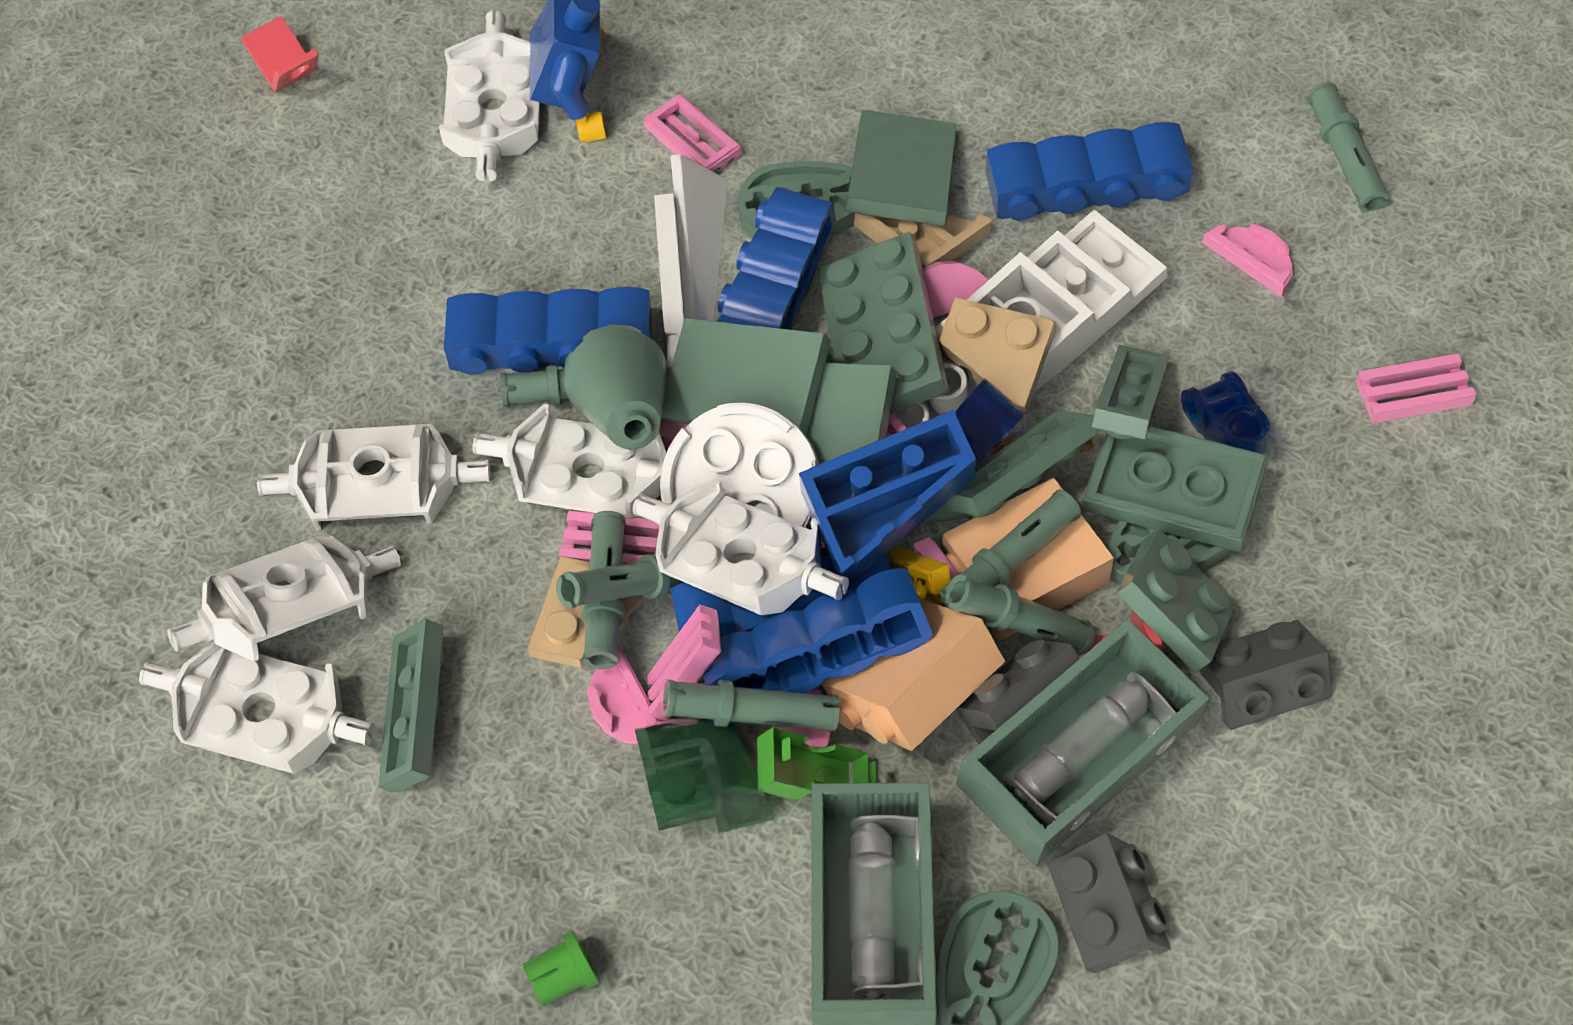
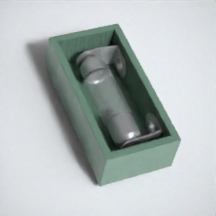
(1081, 741)
(872, 905)

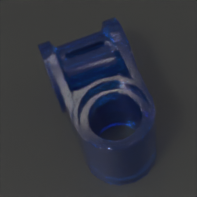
(1227, 414)
(987, 418)

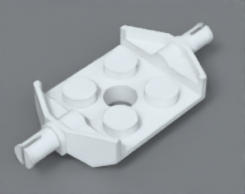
(483, 70)
(550, 450)
(413, 481)
(709, 528)
(246, 606)
(219, 688)

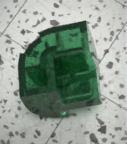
(701, 774)

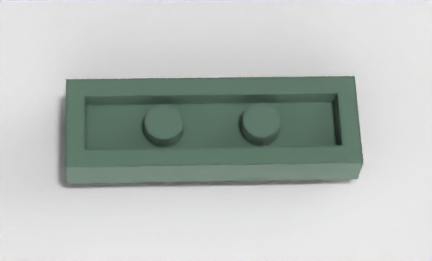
(1130, 393)
(1023, 462)
(411, 706)

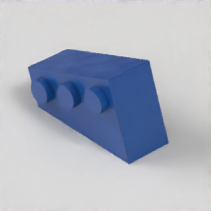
(886, 490)

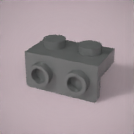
(1268, 673)
(1015, 686)
(1109, 902)

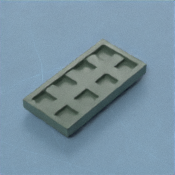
(884, 317)

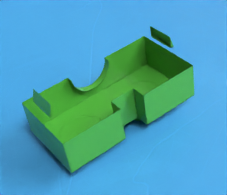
(790, 766)

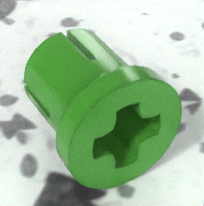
(560, 970)

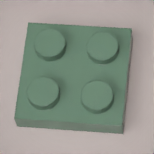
(1176, 599)

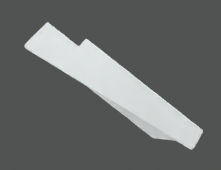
(689, 245)

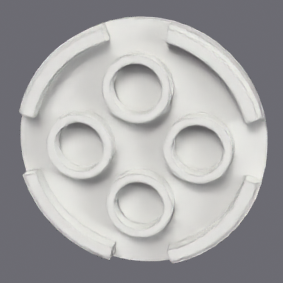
(752, 454)

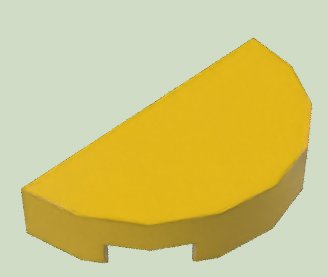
(926, 573)

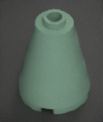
(618, 384)

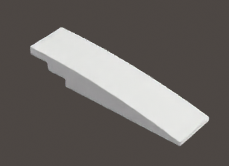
(1077, 280)

